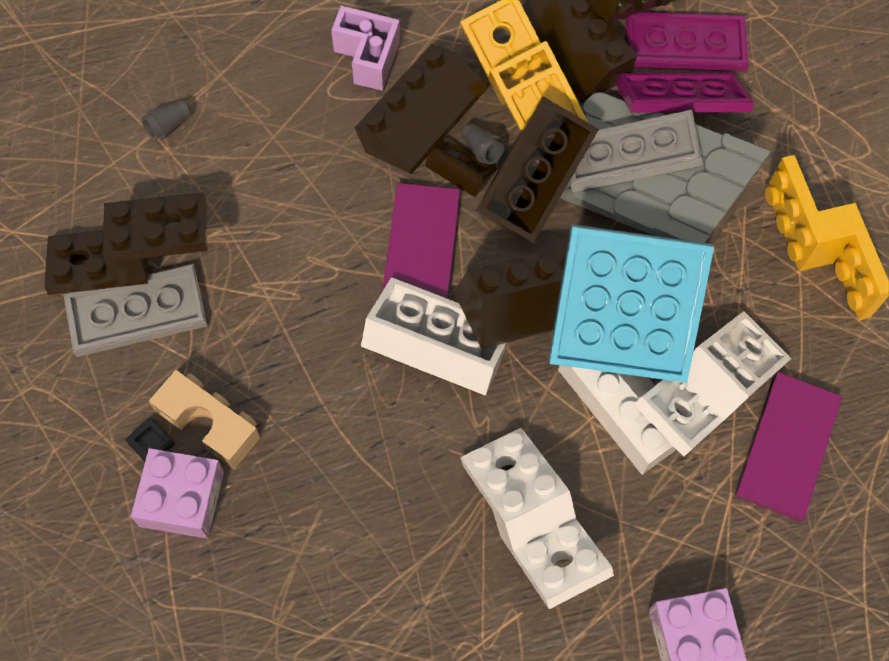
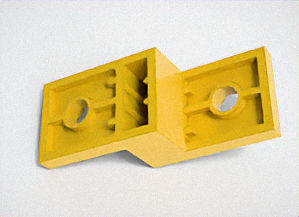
(521, 67)
(827, 238)

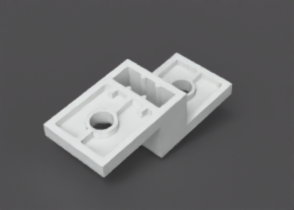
(720, 379)
(536, 518)

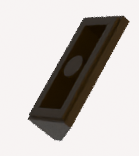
(459, 166)

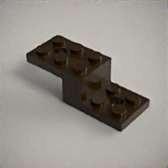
(129, 237)

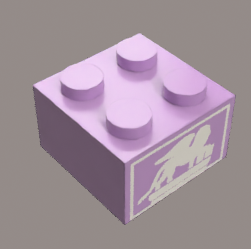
(178, 493)
(697, 628)

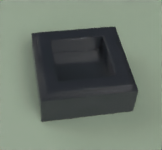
(149, 436)

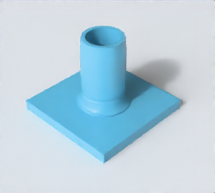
(630, 303)

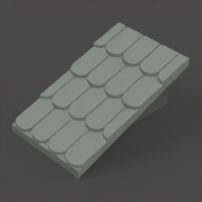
(677, 204)

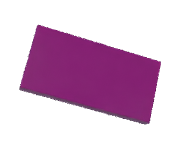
(688, 41)
(683, 92)
(422, 237)
(789, 447)

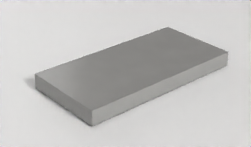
(639, 151)
(135, 313)

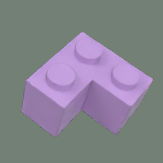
(371, 42)

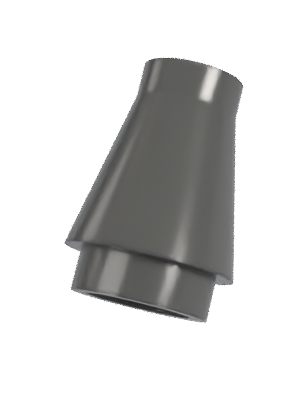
(165, 119)
(483, 144)

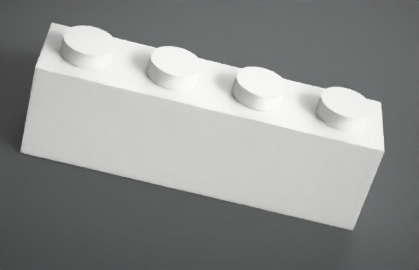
(430, 336)
(612, 402)

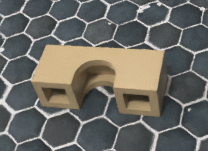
(184, 399)

